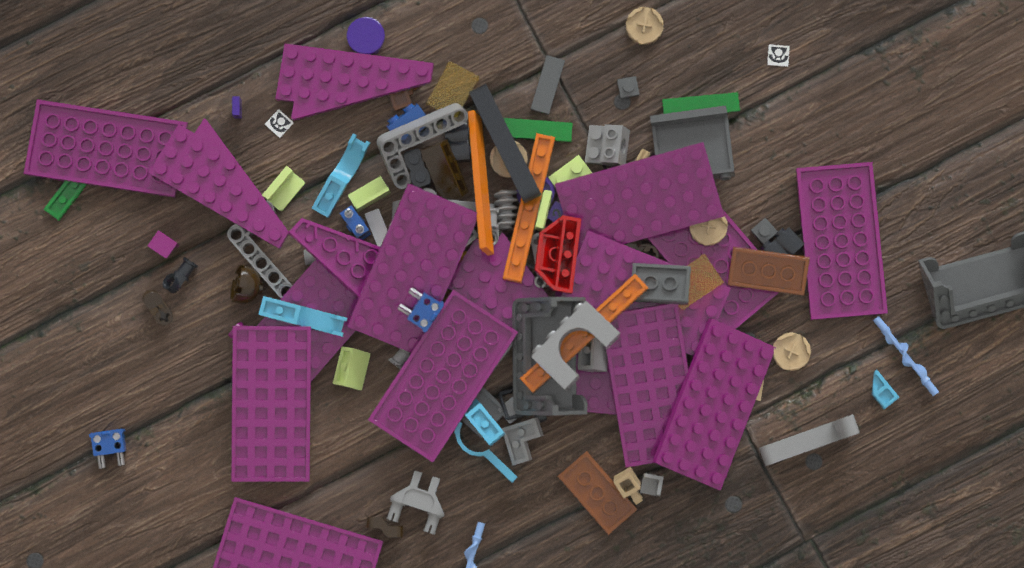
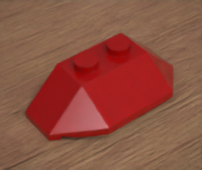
(558, 253)

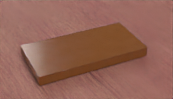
(768, 271)
(597, 493)

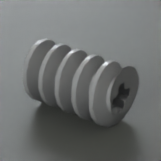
(505, 208)

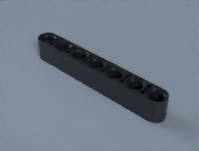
(505, 144)

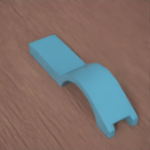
(340, 176)
(302, 316)
(484, 422)
(488, 454)

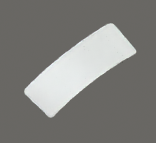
(376, 225)

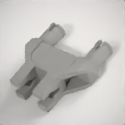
(418, 499)

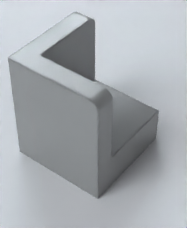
(651, 484)

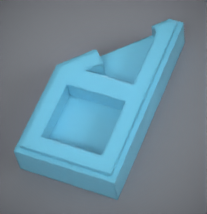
(882, 391)

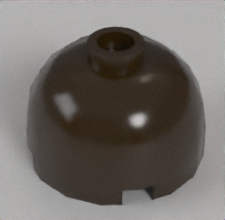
(246, 285)

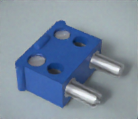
(355, 223)
(426, 312)
(108, 441)

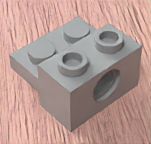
(607, 145)

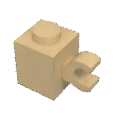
(628, 484)

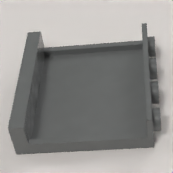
(693, 127)

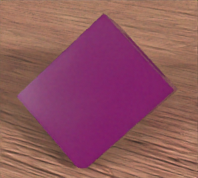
(162, 244)

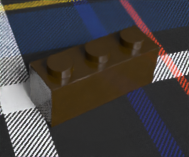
(444, 170)

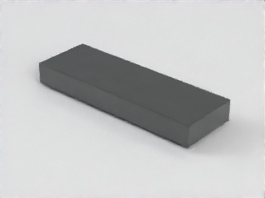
(547, 85)

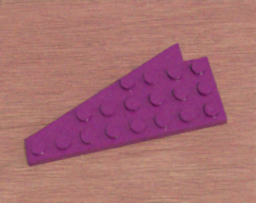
(333, 79)

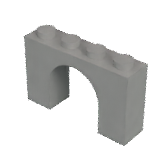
(583, 319)

